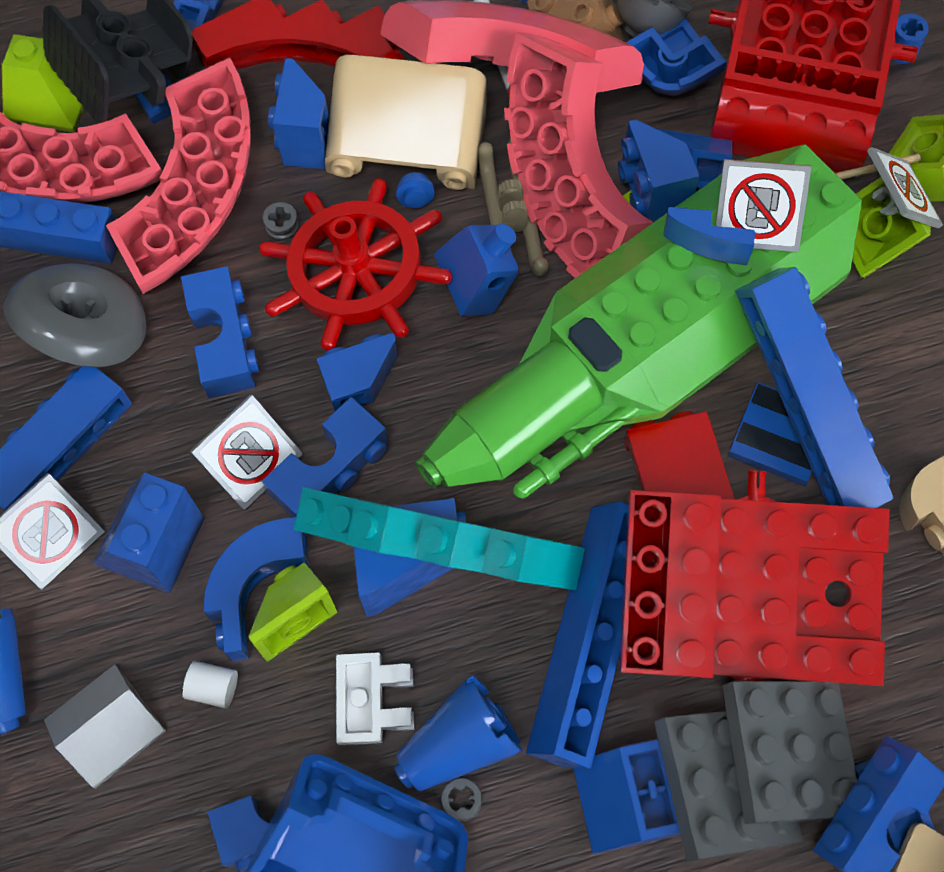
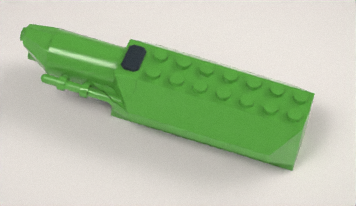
(633, 340)

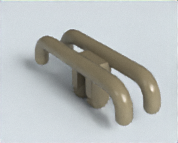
(507, 207)

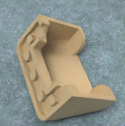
(406, 117)

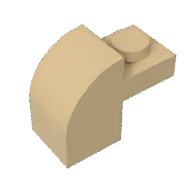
(924, 503)

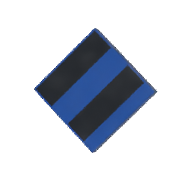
(769, 439)

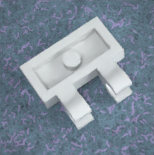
(359, 698)

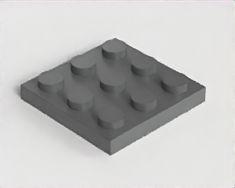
(789, 750)
(706, 790)

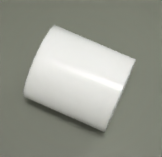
(210, 684)

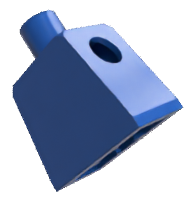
(479, 266)

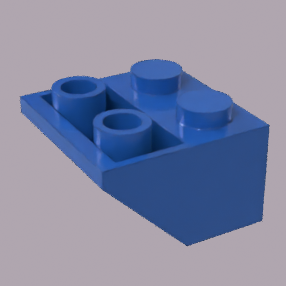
(299, 118)
(656, 170)
(626, 798)

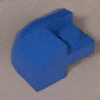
(677, 59)

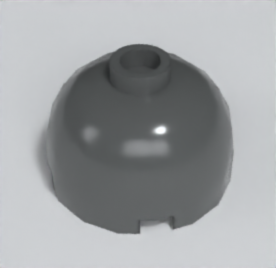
(659, 14)

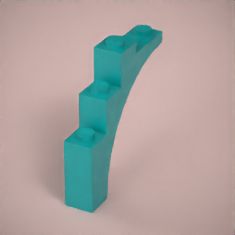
(438, 540)

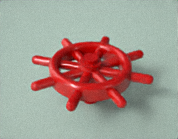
(354, 263)

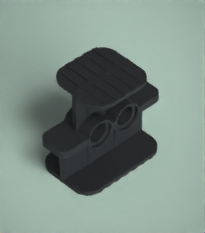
(116, 55)

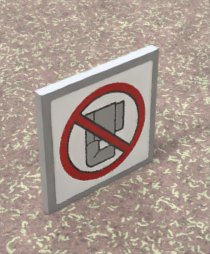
(903, 188)
(764, 199)
(244, 451)
(46, 531)

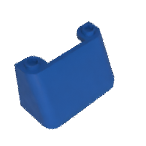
(356, 824)

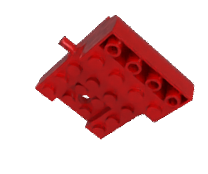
(806, 76)
(745, 588)

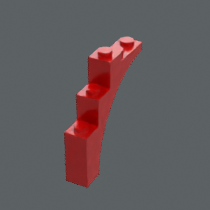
(265, 34)

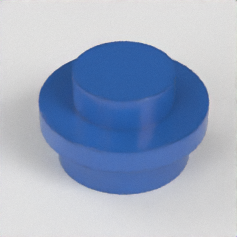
(415, 190)

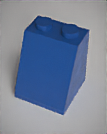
(151, 533)
(390, 578)

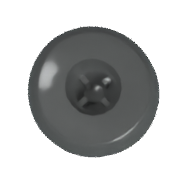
(77, 314)

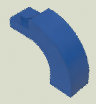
(240, 570)

